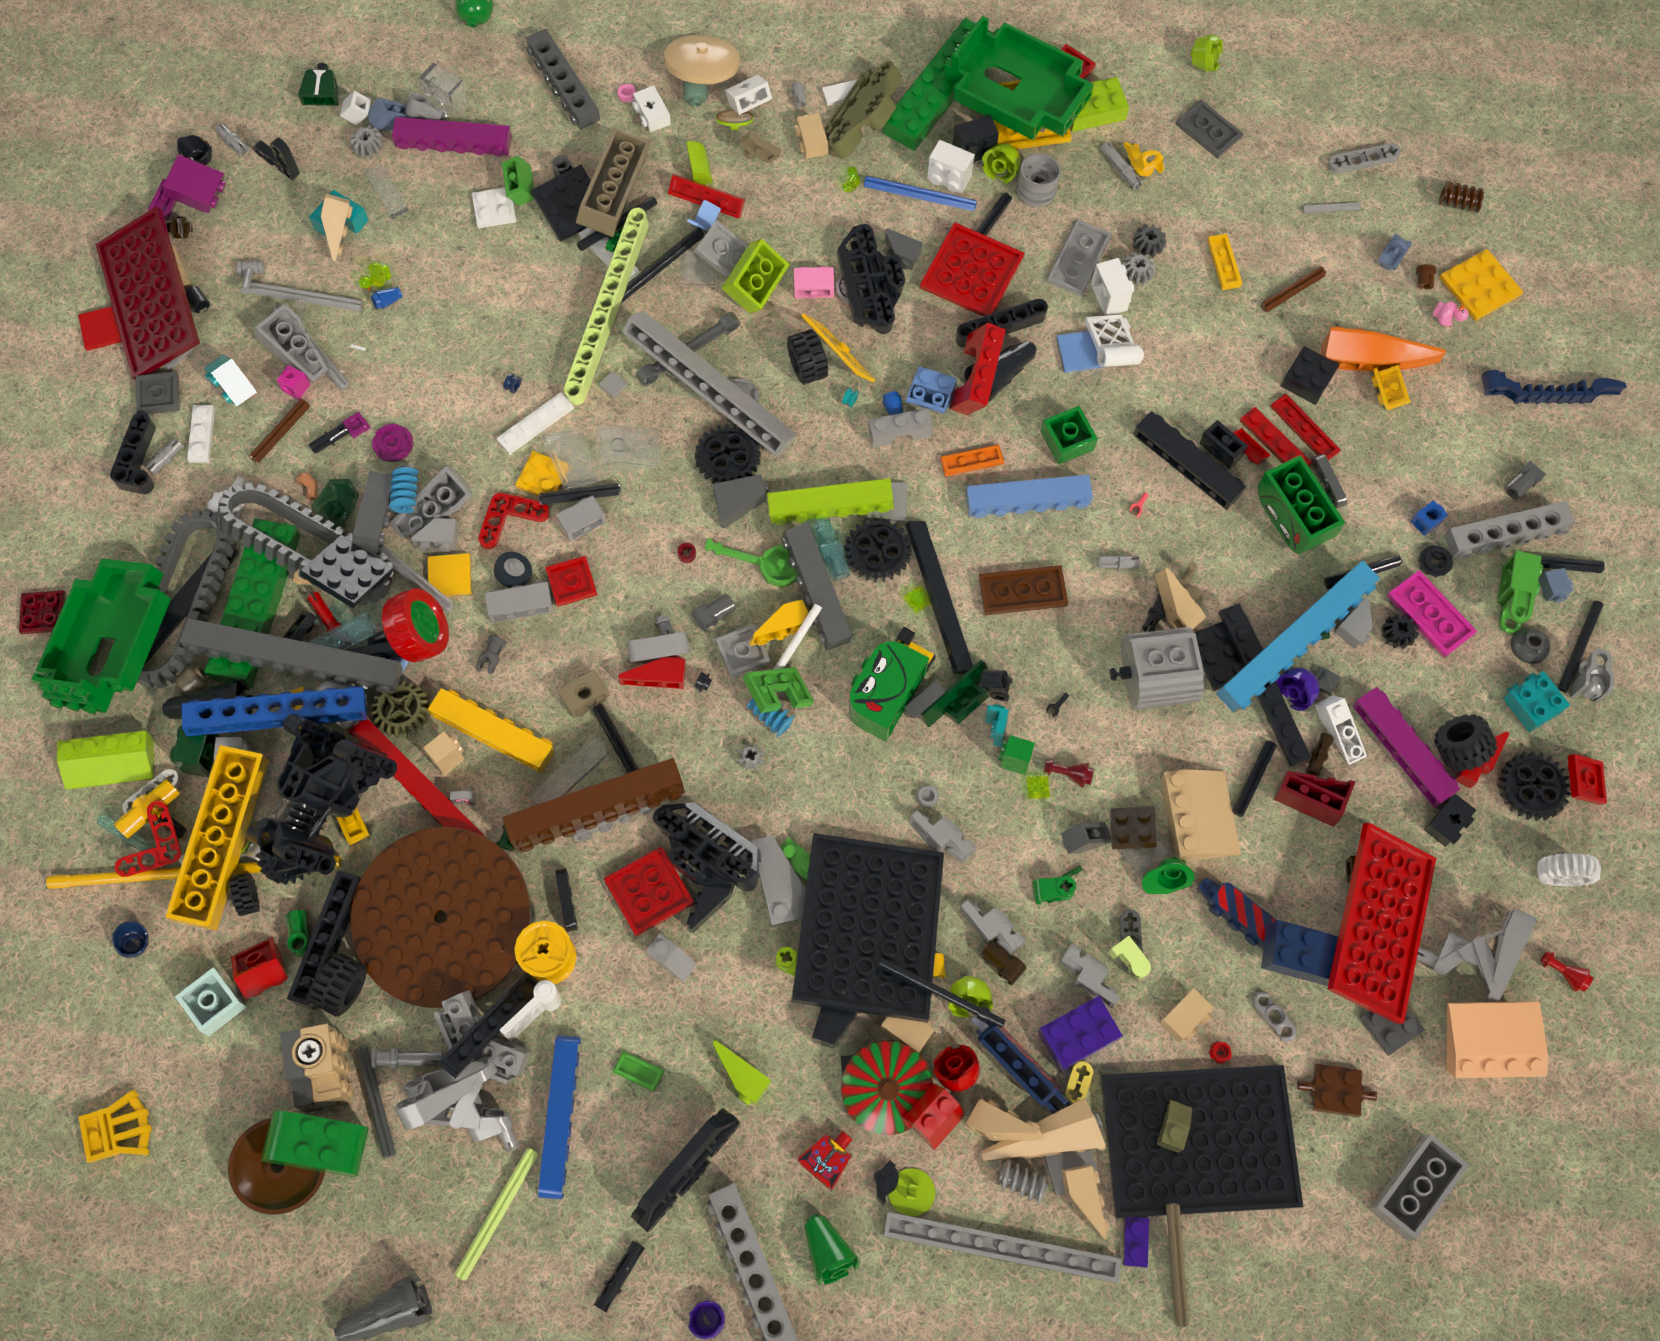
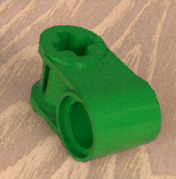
(1051, 889)

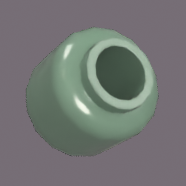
(695, 93)

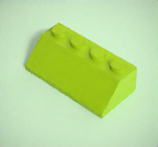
(106, 759)

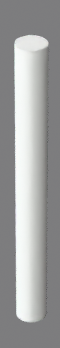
(798, 637)

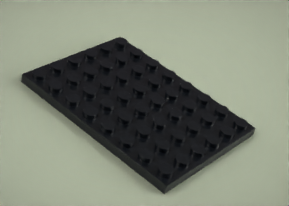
(864, 907)
(1235, 1152)

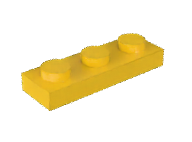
(1224, 261)

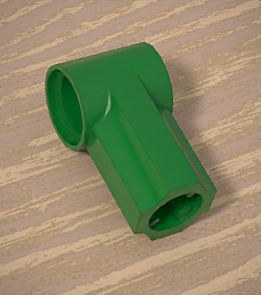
(298, 931)

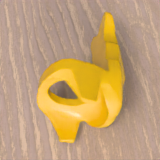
(1139, 159)

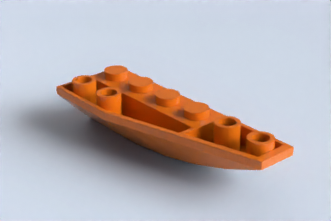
(1369, 350)

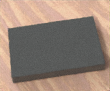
(1209, 129)

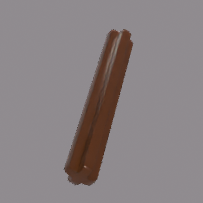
(1293, 289)
(279, 431)

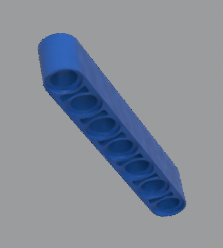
(558, 1117)

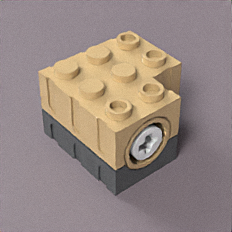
(317, 1067)

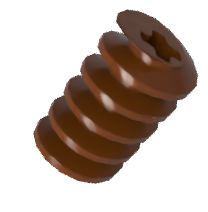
(1462, 195)

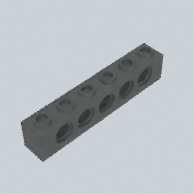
(563, 79)

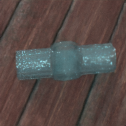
(831, 549)

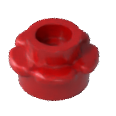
(1220, 1046)

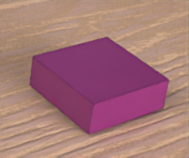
(356, 424)

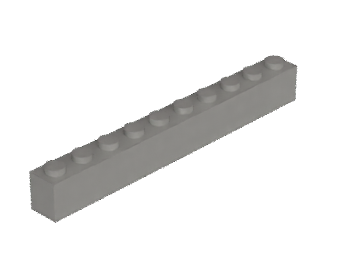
(709, 383)

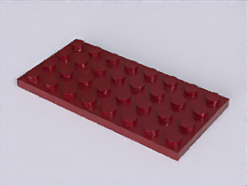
(147, 293)

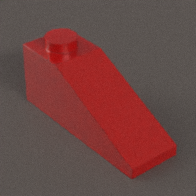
(661, 673)

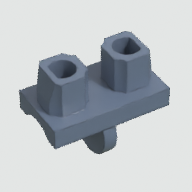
(1394, 253)

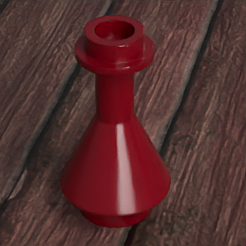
(1080, 773)

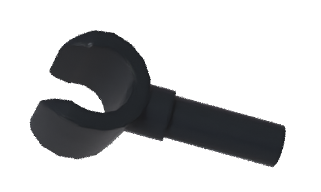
(1057, 705)

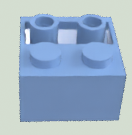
(932, 390)

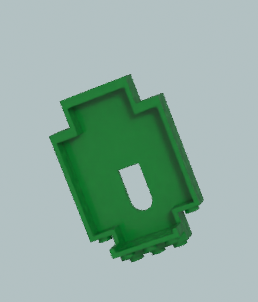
(1049, 86)
(115, 605)

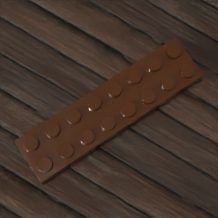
(594, 805)

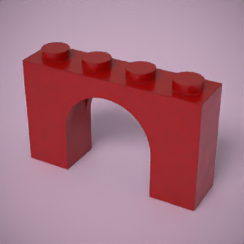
(986, 346)

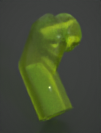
(853, 181)

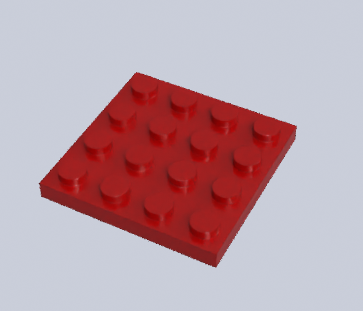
(972, 270)

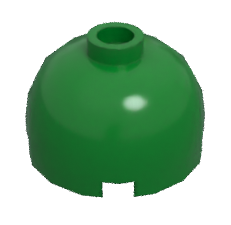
(474, 11)

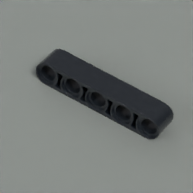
(1008, 317)

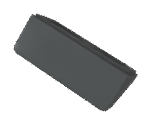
(923, 700)

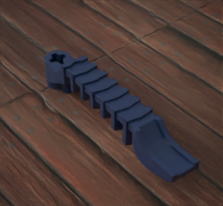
(1497, 384)

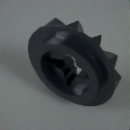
(1437, 553)

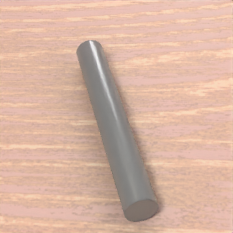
(1331, 208)

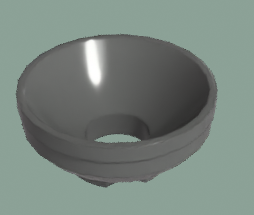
(1525, 651)

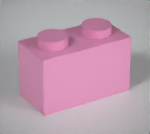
(814, 282)

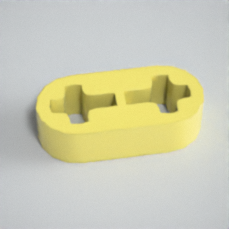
(1073, 1080)

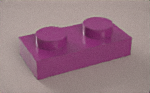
(162, 202)

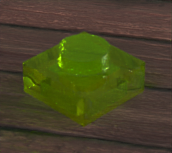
(917, 599)

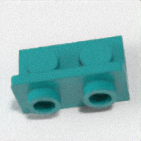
(998, 717)

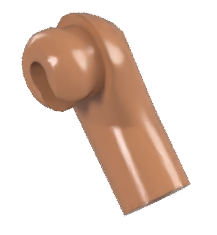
(309, 482)

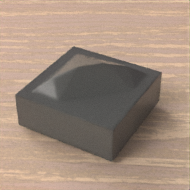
(1327, 680)

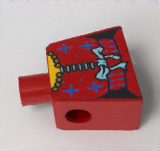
(827, 1159)

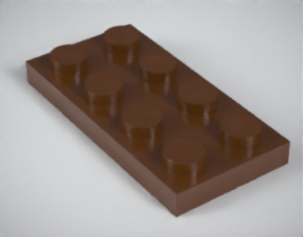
(1023, 590)

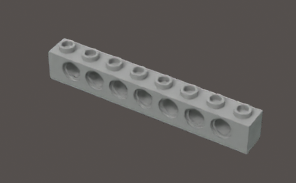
(718, 1202)

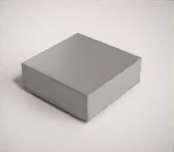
(612, 384)

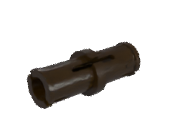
(1320, 754)

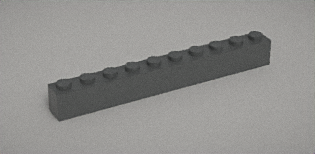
(291, 655)

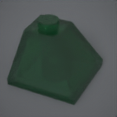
(336, 501)

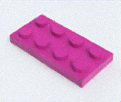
(1432, 612)

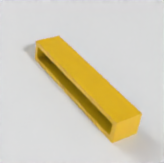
(491, 730)

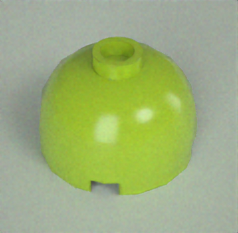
(1002, 158)
(972, 990)

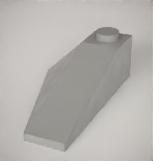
(288, 340)
(441, 497)
(780, 883)

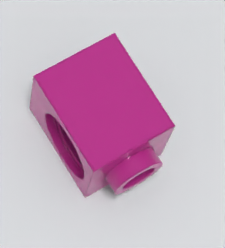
(293, 382)

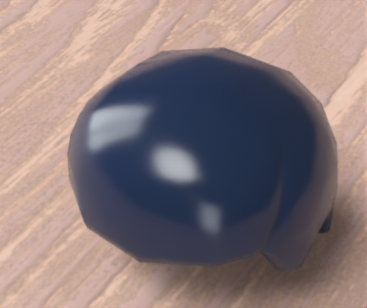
(122, 939)

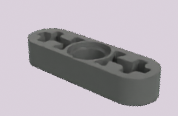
(1327, 476)
(1135, 926)

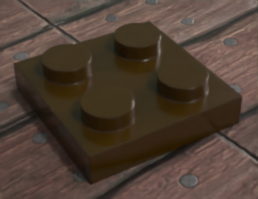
(1133, 827)

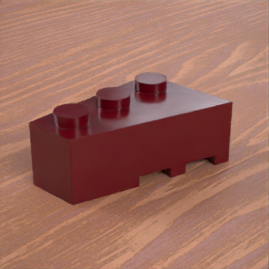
(1315, 796)

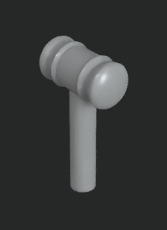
(248, 269)

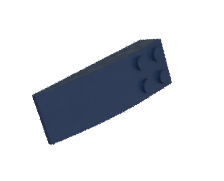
(1298, 952)

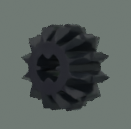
(1403, 638)

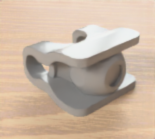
(1596, 680)

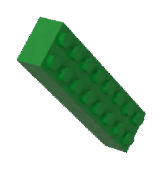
(926, 98)
(254, 599)

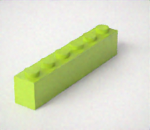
(830, 501)

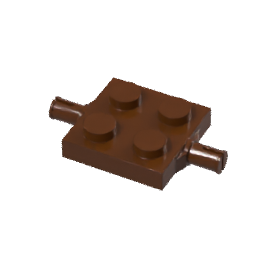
(1337, 1090)

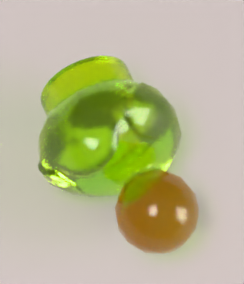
(378, 276)

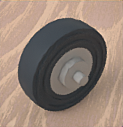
(512, 569)

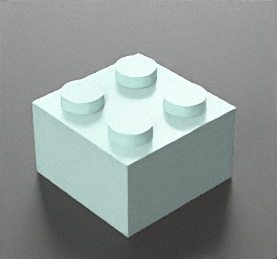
(210, 1002)

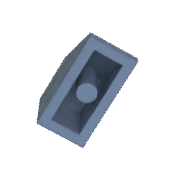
(383, 113)

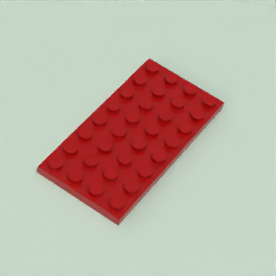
(1382, 924)

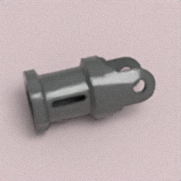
(491, 654)

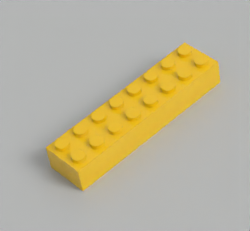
(217, 838)

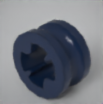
(512, 383)

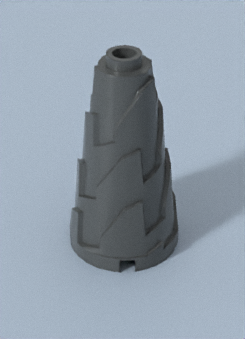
(392, 1310)

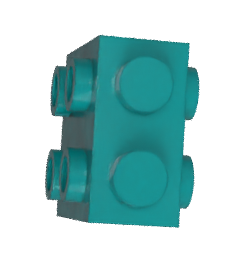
(1535, 701)

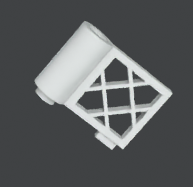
(1115, 352)
(545, 998)

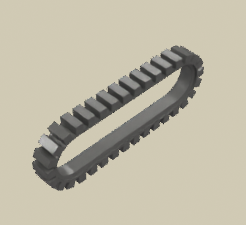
(292, 513)
(204, 592)

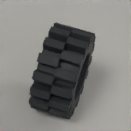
(244, 894)

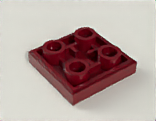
(40, 611)

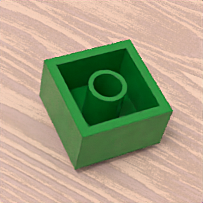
(1068, 435)

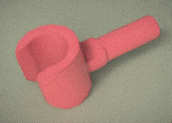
(1138, 505)

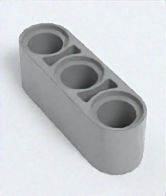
(658, 647)

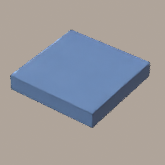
(1077, 351)

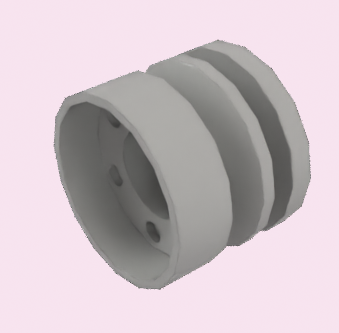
(1038, 180)

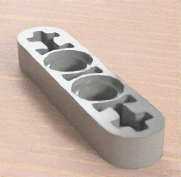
(1362, 156)

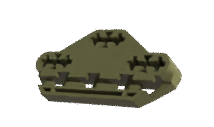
(864, 104)

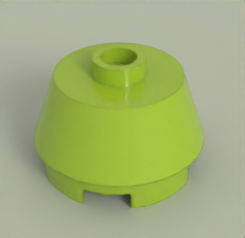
(1207, 52)

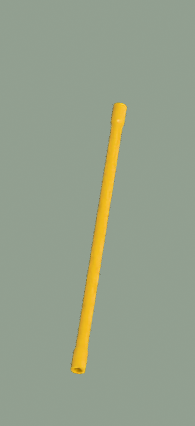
(67, 880)

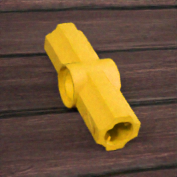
(137, 816)

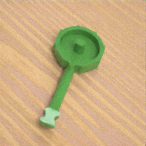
(773, 564)

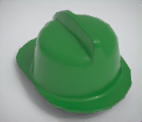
(1169, 877)

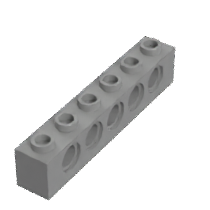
(1557, 514)

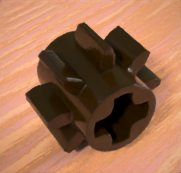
(179, 227)

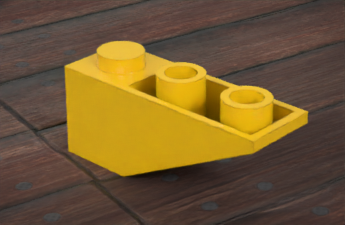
(781, 624)

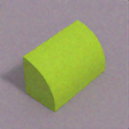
(699, 162)

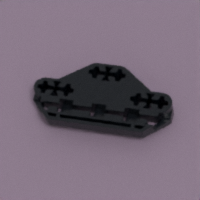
(876, 275)
(702, 848)
(685, 1169)

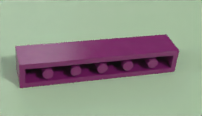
(452, 136)
(1406, 747)

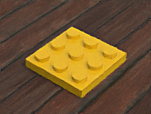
(1481, 284)

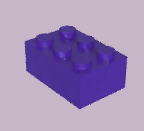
(1079, 1033)

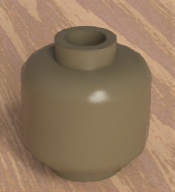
(191, 680)

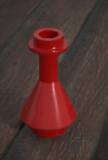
(1577, 977)

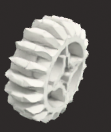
(1568, 870)

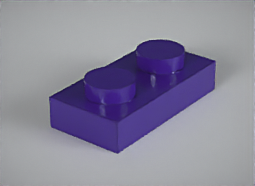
(1136, 1242)

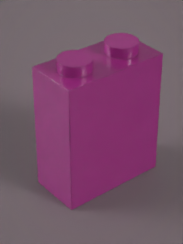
(194, 184)

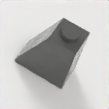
(739, 497)

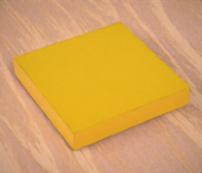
(450, 573)

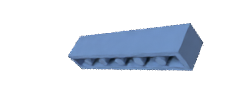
(1029, 495)

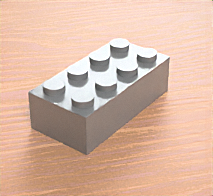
(1419, 1187)

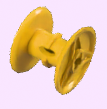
(542, 938)

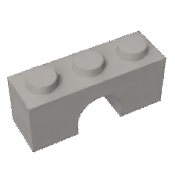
(887, 428)

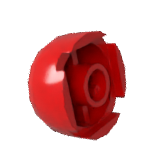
(957, 1068)

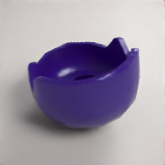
(715, 1316)

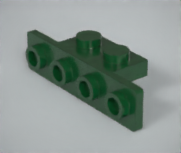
(960, 698)

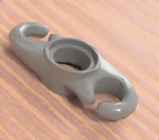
(1284, 1021)

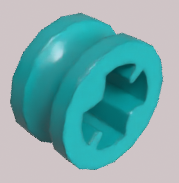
(850, 397)

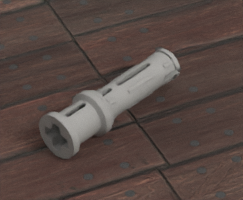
(395, 1058)

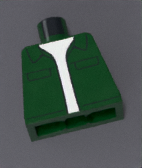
(319, 87)

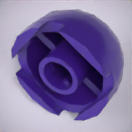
(1300, 686)

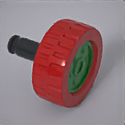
(413, 626)

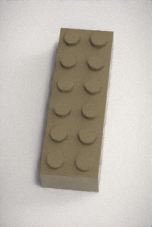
(613, 182)

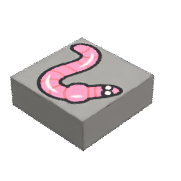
(463, 797)

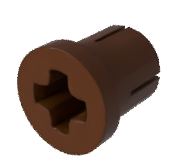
(1426, 276)

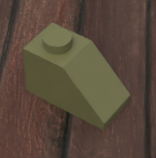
(1175, 1127)

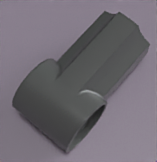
(1525, 479)
(710, 614)

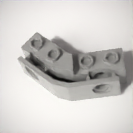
(462, 1017)

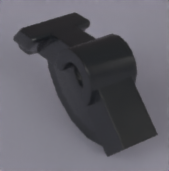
(886, 1181)

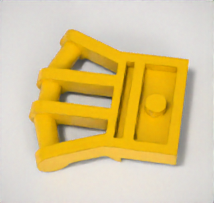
(100, 1132)

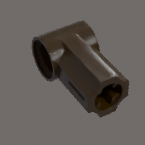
(1005, 964)

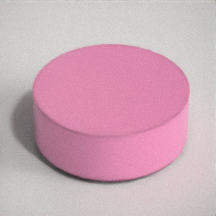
(625, 92)

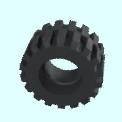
(807, 356)
(1465, 742)
(338, 984)

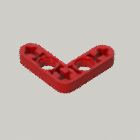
(508, 509)
(158, 851)

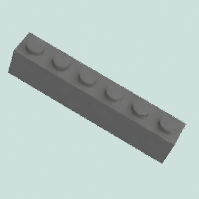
(816, 586)

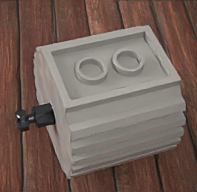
(1161, 668)

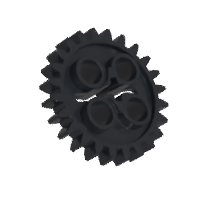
(722, 439)
(860, 556)
(1536, 804)

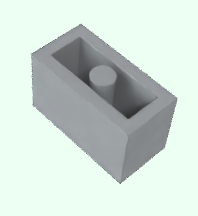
(581, 518)

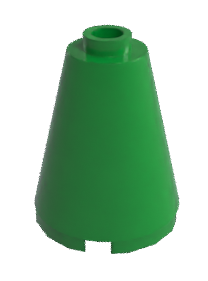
(828, 1251)

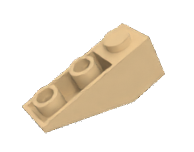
(333, 216)
(1177, 603)
(1000, 1126)
(1082, 1190)

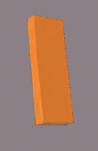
(972, 460)

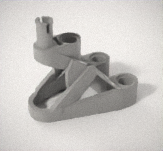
(1493, 970)
(436, 1092)

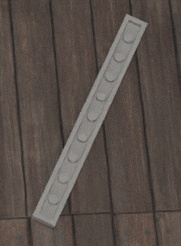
(1002, 1247)

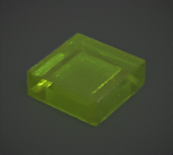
(1038, 787)

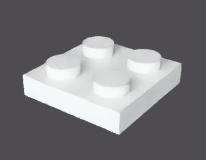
(493, 208)

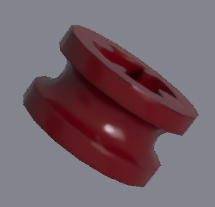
(689, 546)

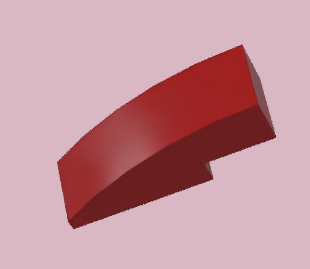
(1470, 777)

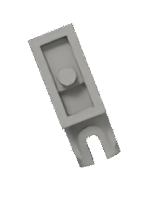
(943, 835)
(992, 926)
(1091, 974)

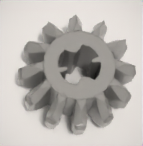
(366, 141)
(1139, 268)

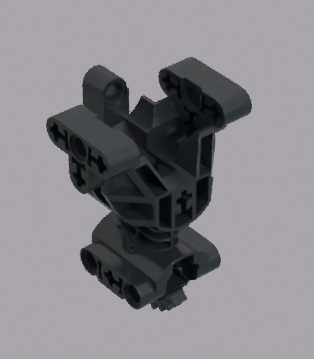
(319, 782)

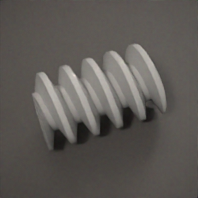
(1023, 1181)

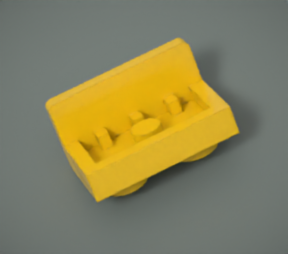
(1391, 387)

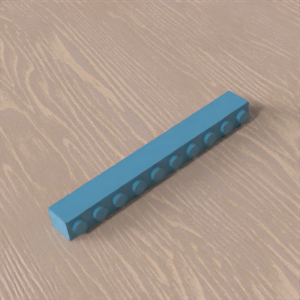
(1297, 636)

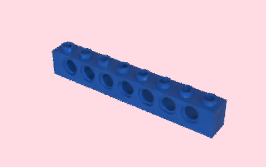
(193, 711)

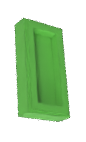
(638, 1071)

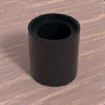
(197, 299)

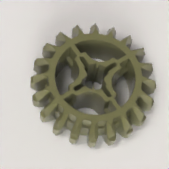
(411, 695)

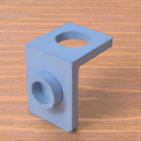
(706, 216)

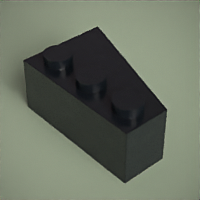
(832, 1026)

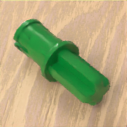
(612, 242)

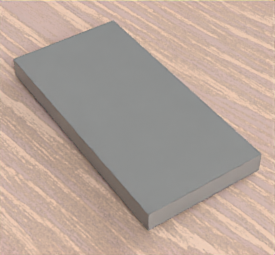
(1079, 258)

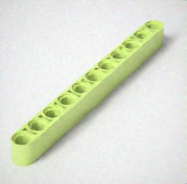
(606, 314)

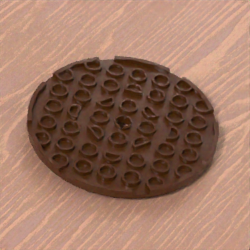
(398, 907)

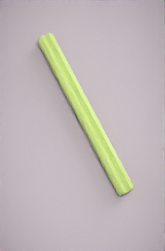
(496, 1214)

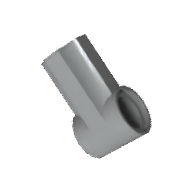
(419, 108)

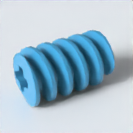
(402, 489)
(776, 720)

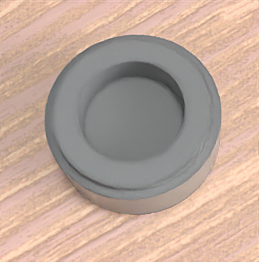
(927, 796)

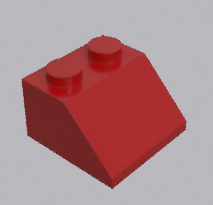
(258, 968)
(934, 1115)

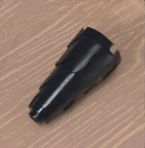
(1009, 365)
(227, 690)

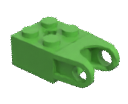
(1518, 589)

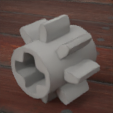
(747, 761)

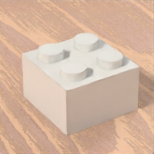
(950, 167)
(1112, 287)

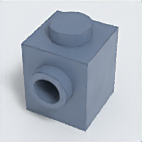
(1556, 585)

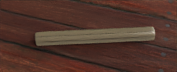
(1177, 1265)

